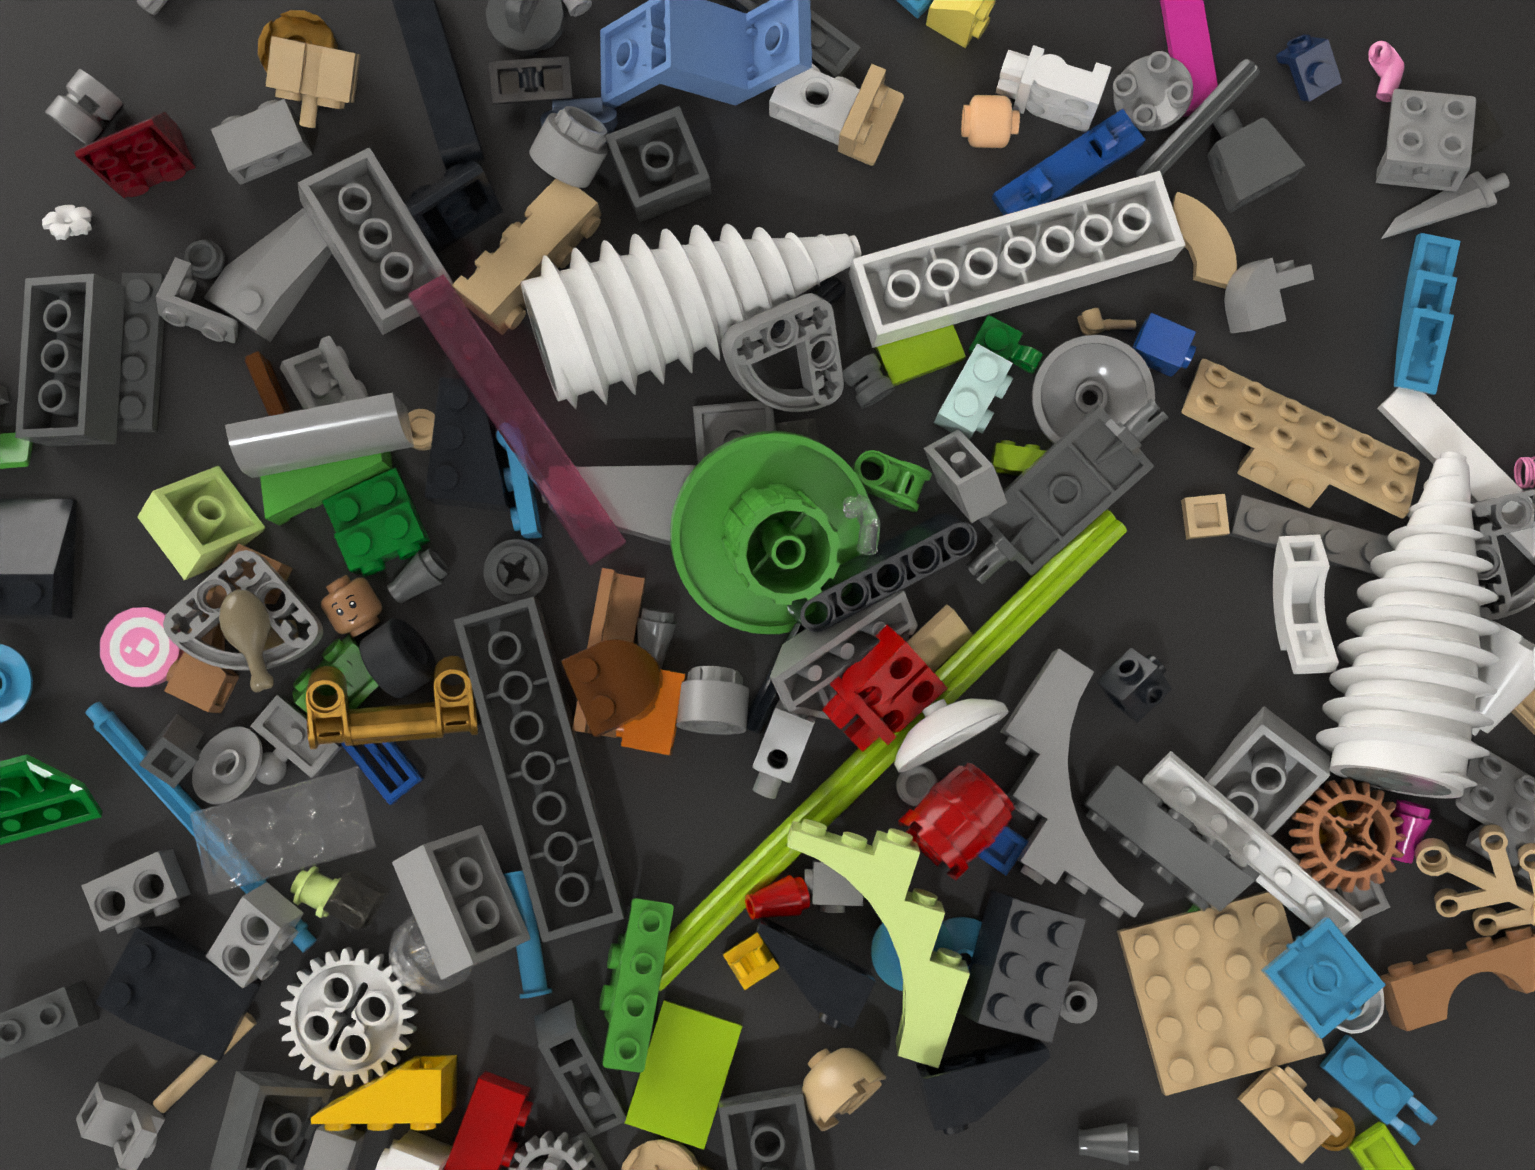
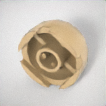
(839, 1084)

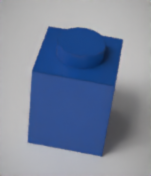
(1164, 344)

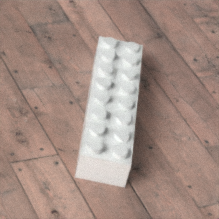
(1015, 259)

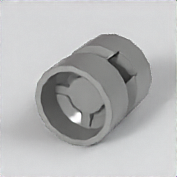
(75, 118)

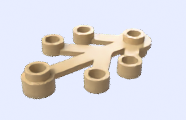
(1495, 888)

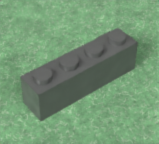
(1167, 841)
(266, 1121)

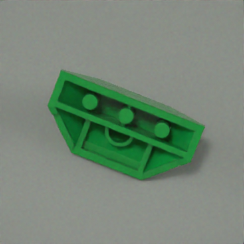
(40, 799)

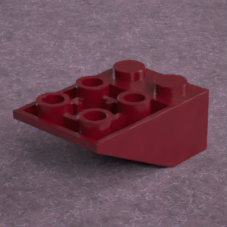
(139, 156)

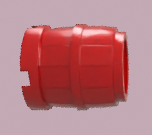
(959, 818)

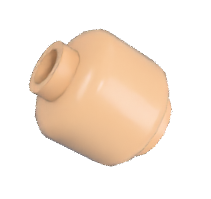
(989, 121)

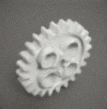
(317, 997)

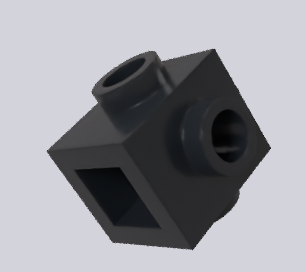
(1135, 684)

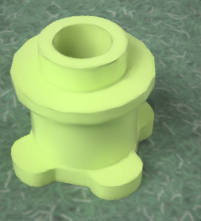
(313, 889)

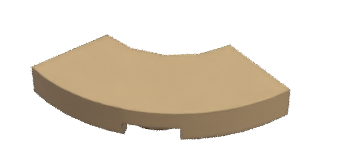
(1206, 241)

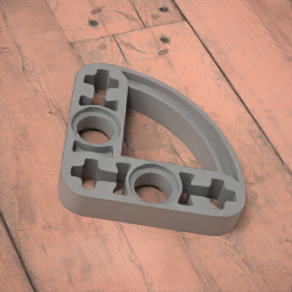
(796, 332)
(264, 581)
(1525, 596)

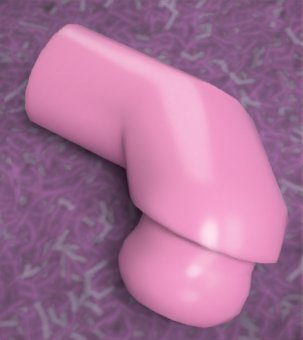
(1388, 67)

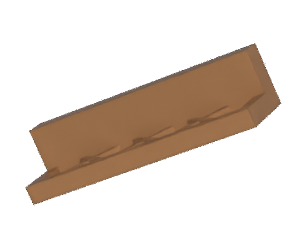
(614, 617)

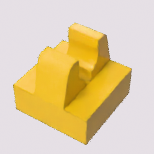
(751, 960)

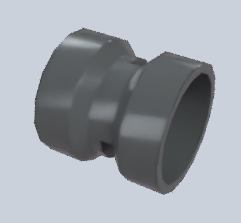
(868, 381)

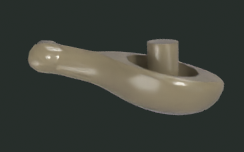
(246, 628)

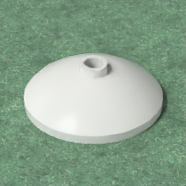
(946, 729)

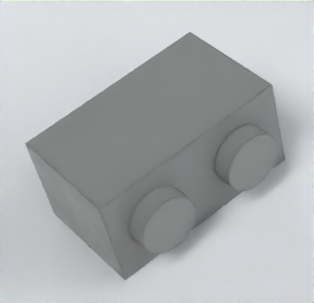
(261, 141)
(965, 475)

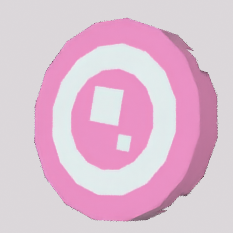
(137, 648)

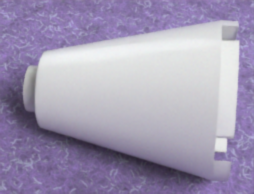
(1511, 676)

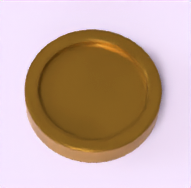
(1347, 1125)

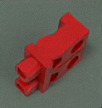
(884, 690)

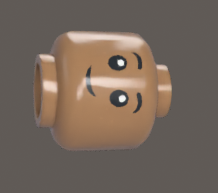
(351, 605)

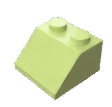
(199, 521)

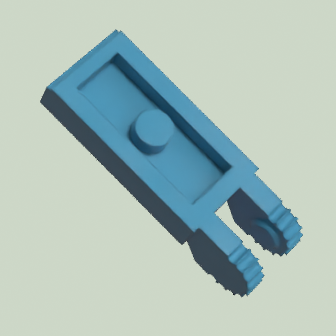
(1374, 1086)

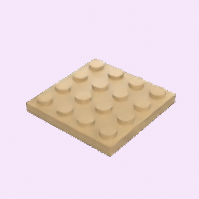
(1205, 994)

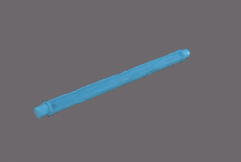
(174, 798)

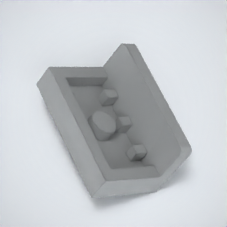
(322, 376)

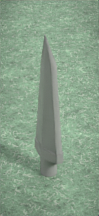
(1472, 195)

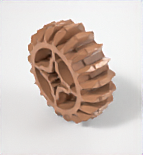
(1369, 811)

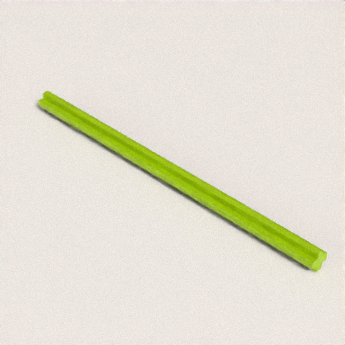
(865, 767)

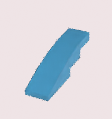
(1425, 314)

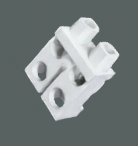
(1052, 87)

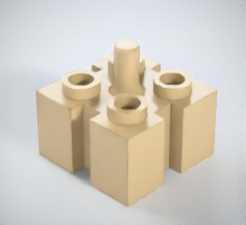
(312, 76)

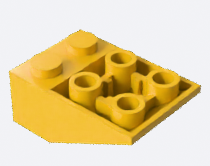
(414, 1093)

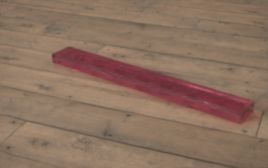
(516, 419)

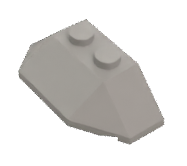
(817, 658)

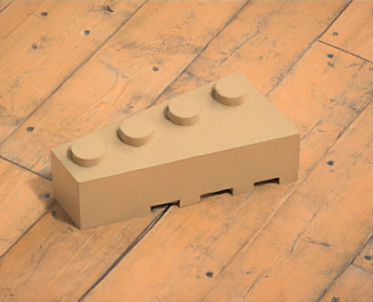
(552, 228)

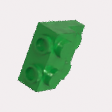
(376, 523)

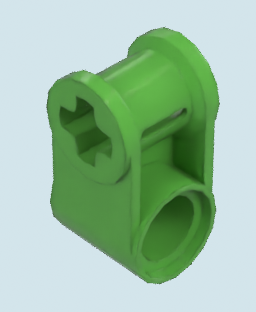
(893, 479)

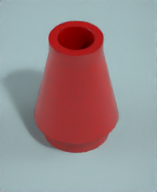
(779, 899)

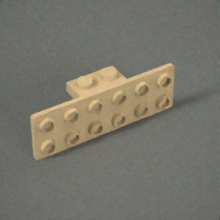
(1296, 447)

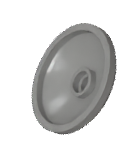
(1093, 364)

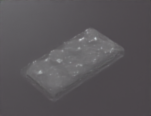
(282, 831)

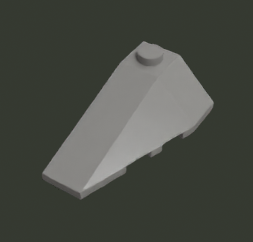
(271, 276)

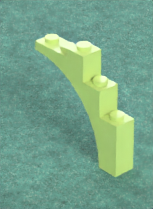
(882, 875)

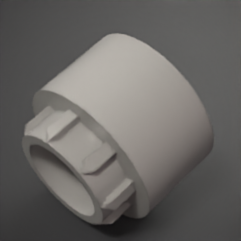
(570, 146)
(713, 701)

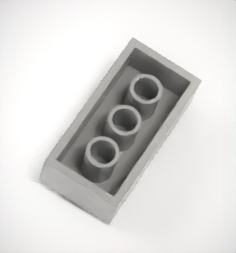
(371, 236)

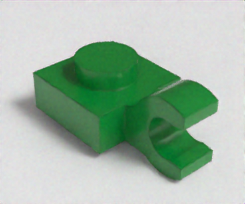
(1004, 342)

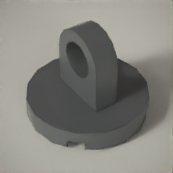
(525, 24)

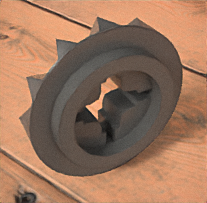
(514, 552)

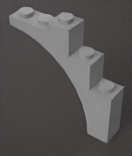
(1057, 843)

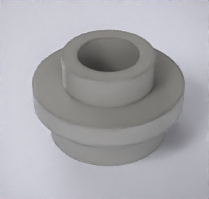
(1090, 1002)

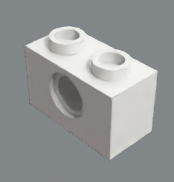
(824, 120)

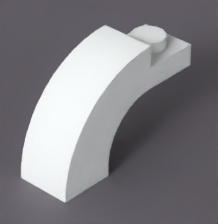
(1300, 606)

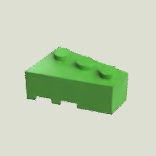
(305, 488)

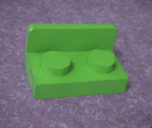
(347, 658)

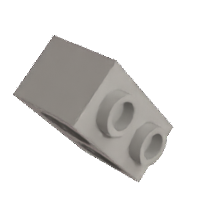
(135, 885)
(255, 935)

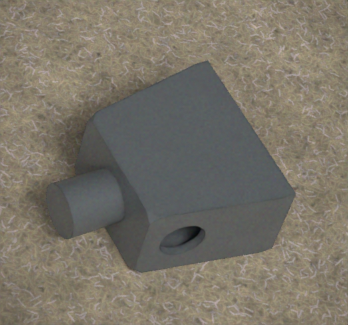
(1250, 160)

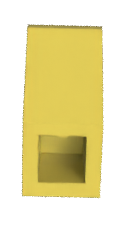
(960, 18)

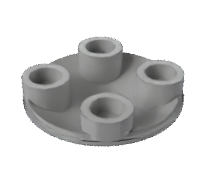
(1154, 91)

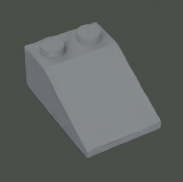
(1269, 770)

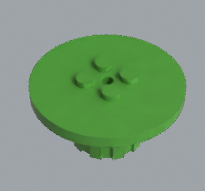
(763, 528)

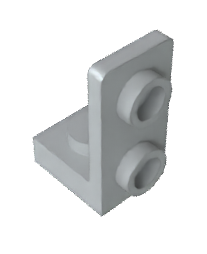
(175, 306)

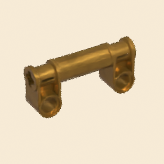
(333, 722)

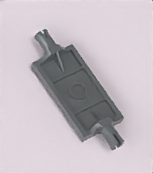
(1067, 490)

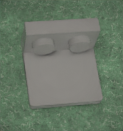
(1428, 140)

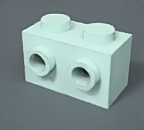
(973, 391)

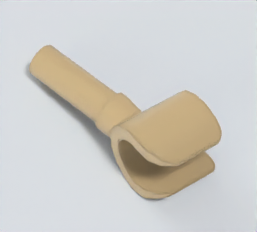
(1092, 323)

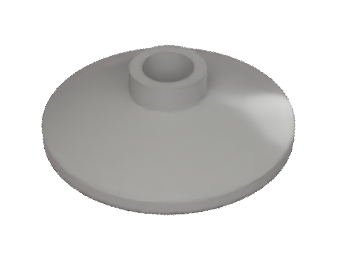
(227, 765)

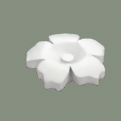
(68, 221)

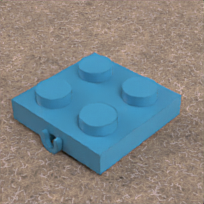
(1323, 977)

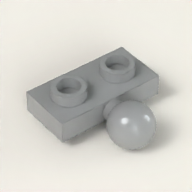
(287, 731)

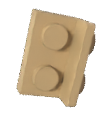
(870, 118)
(1289, 1112)

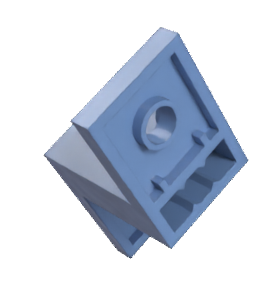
(704, 49)

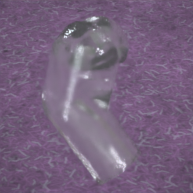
(869, 522)

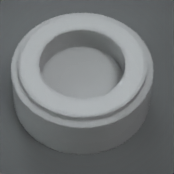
(915, 784)

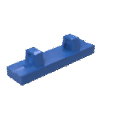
(1071, 165)

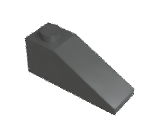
(579, 1068)

